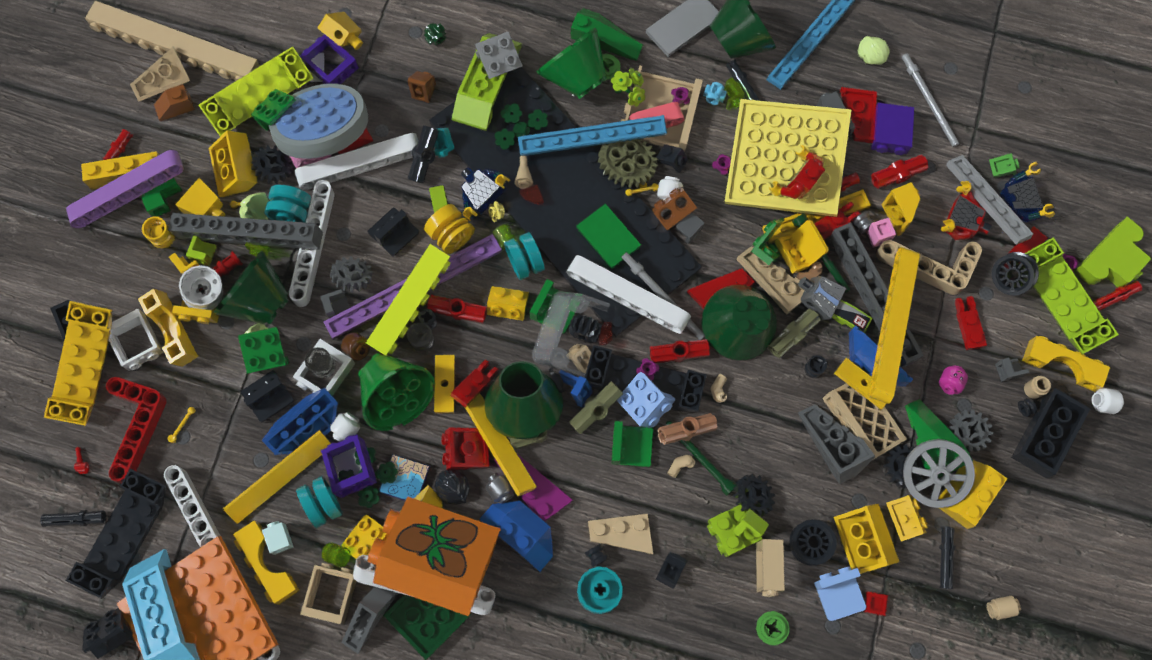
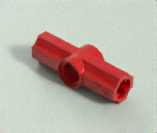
(899, 171)
(469, 311)
(691, 350)

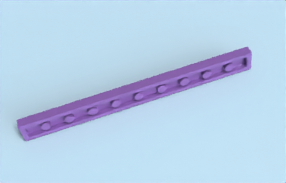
(380, 302)

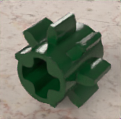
(435, 34)

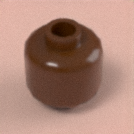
(355, 346)

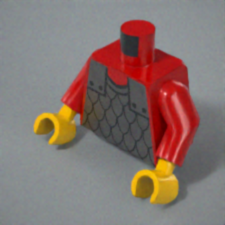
(804, 178)
(965, 215)

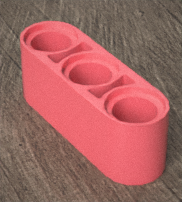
(671, 112)

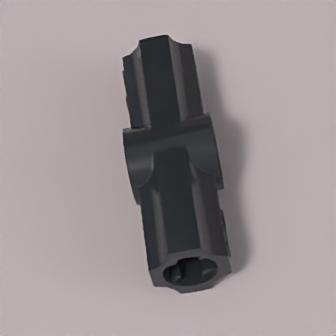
(421, 162)

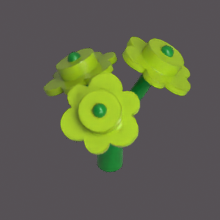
(622, 82)

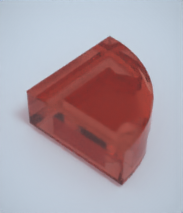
(532, 194)
(606, 333)

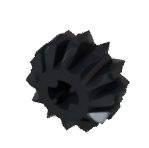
(585, 329)

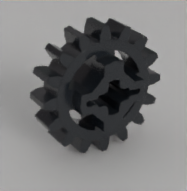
(274, 164)
(899, 460)
(754, 495)

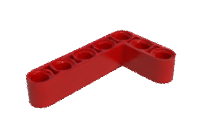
(137, 425)

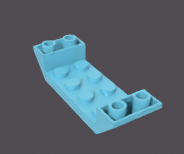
(155, 612)

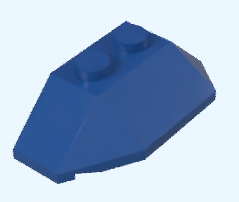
(863, 355)
(301, 422)
(522, 531)

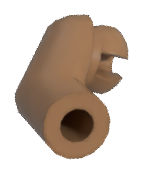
(814, 271)

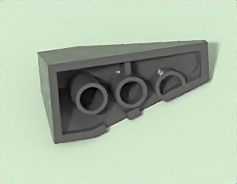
(840, 449)

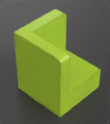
(201, 251)
(752, 523)

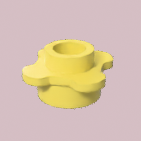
(496, 211)

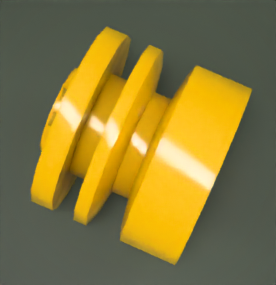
(449, 229)

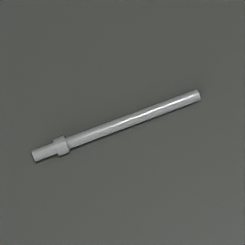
(913, 71)
(637, 268)

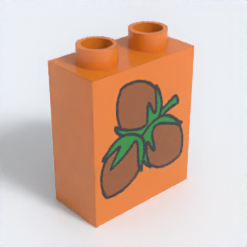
(433, 555)

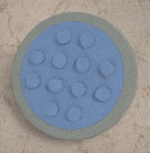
(320, 121)

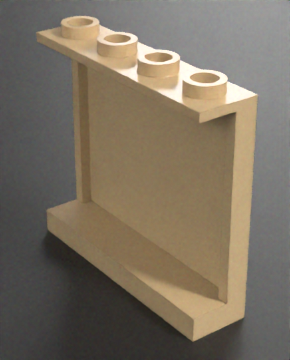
(658, 93)

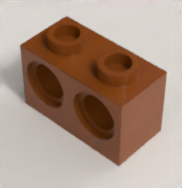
(677, 212)

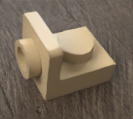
(580, 356)

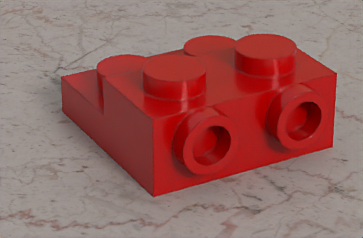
(464, 449)

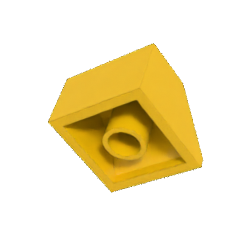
(901, 206)

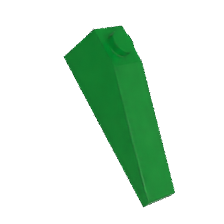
(610, 36)
(930, 427)

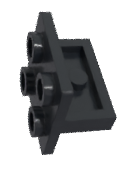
(393, 231)
(267, 396)
(106, 633)

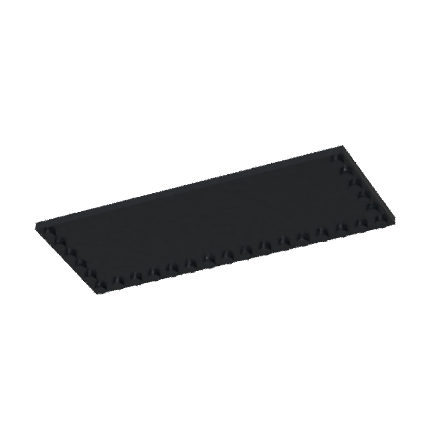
(571, 192)

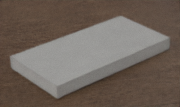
(682, 25)

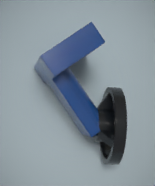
(581, 387)

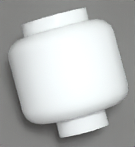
(667, 185)
(1108, 401)
(344, 426)

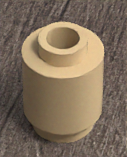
(1037, 387)
(1003, 607)

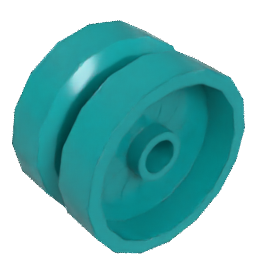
(287, 204)
(525, 256)
(318, 502)
(611, 586)

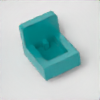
(443, 143)

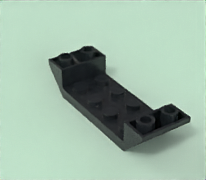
(607, 367)
(120, 536)

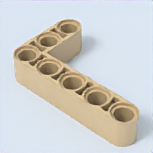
(932, 267)

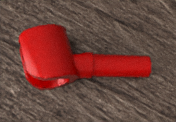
(81, 467)

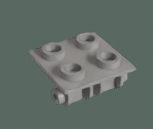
(498, 55)

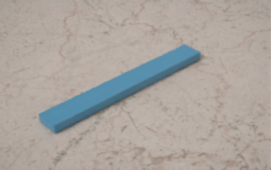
(808, 42)
(592, 135)

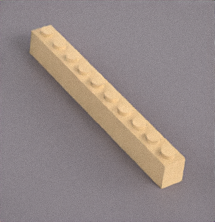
(162, 38)

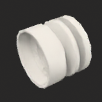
(197, 278)

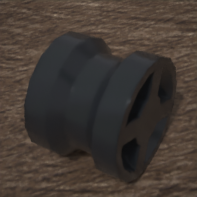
(597, 555)

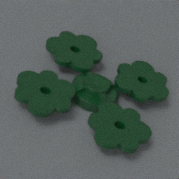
(520, 128)
(373, 497)

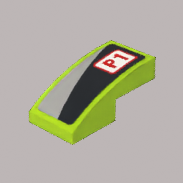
(851, 316)

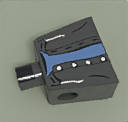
(821, 295)

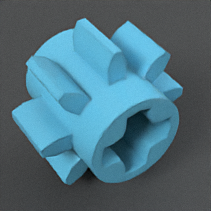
(715, 93)

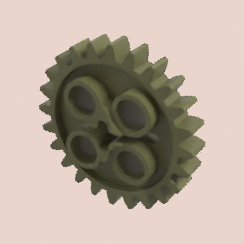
(628, 162)

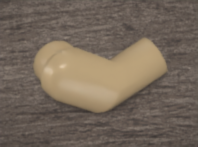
(717, 390)
(680, 462)

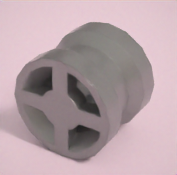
(863, 222)

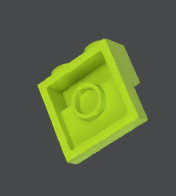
(722, 528)

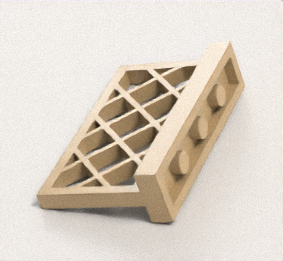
(845, 418)

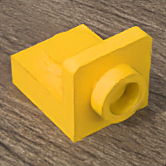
(181, 263)

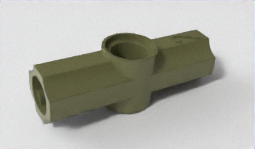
(794, 333)
(596, 407)

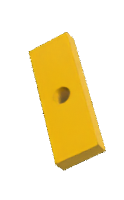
(444, 373)
(855, 378)

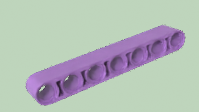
(124, 189)

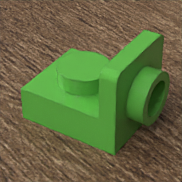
(1004, 165)

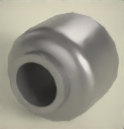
(499, 488)

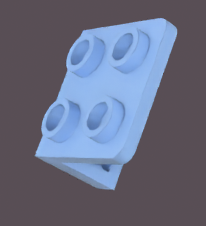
(645, 401)
(840, 593)

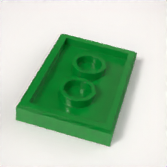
(608, 236)

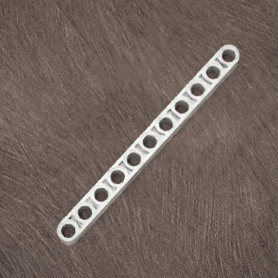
(201, 516)

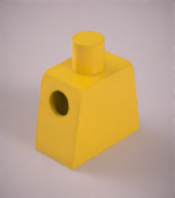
(341, 29)
(200, 201)

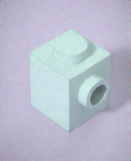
(277, 537)

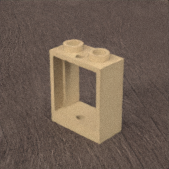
(770, 567)
(307, 609)

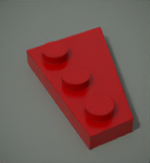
(863, 112)
(705, 291)

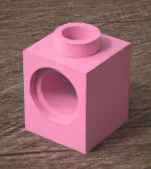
(880, 232)

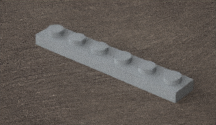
(990, 200)

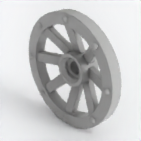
(938, 468)

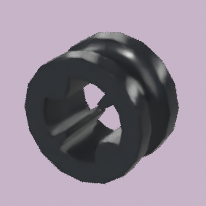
(1027, 407)

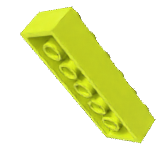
(408, 300)

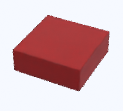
(876, 603)

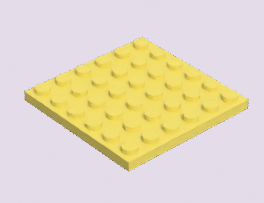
(766, 150)

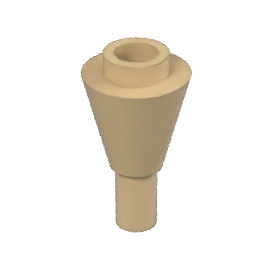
(523, 178)

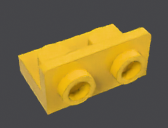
(907, 518)

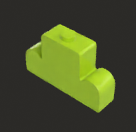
(1116, 256)

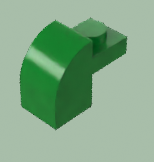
(155, 199)

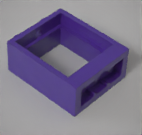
(340, 73)
(357, 481)

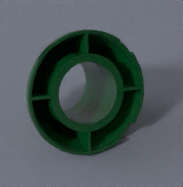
(741, 30)
(526, 415)

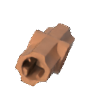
(697, 426)

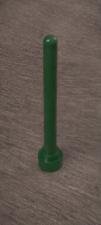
(826, 259)
(726, 484)

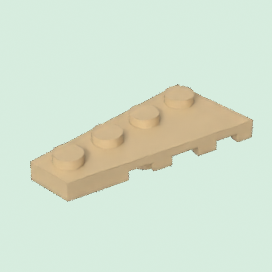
(773, 280)

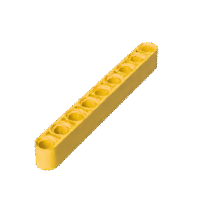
(894, 326)

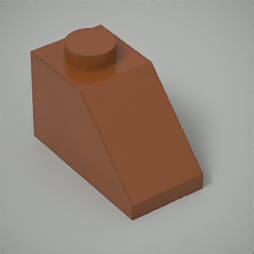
(421, 86)
(173, 103)

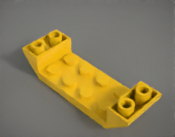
(80, 363)

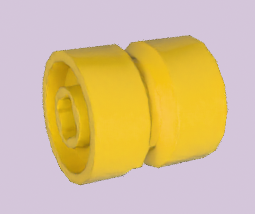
(157, 232)

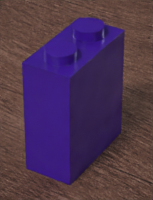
(893, 129)

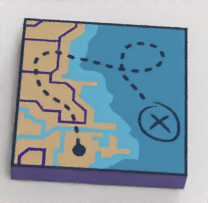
(409, 479)

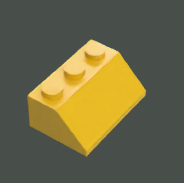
(232, 164)
(984, 490)
(866, 538)

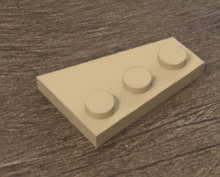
(162, 75)
(623, 532)

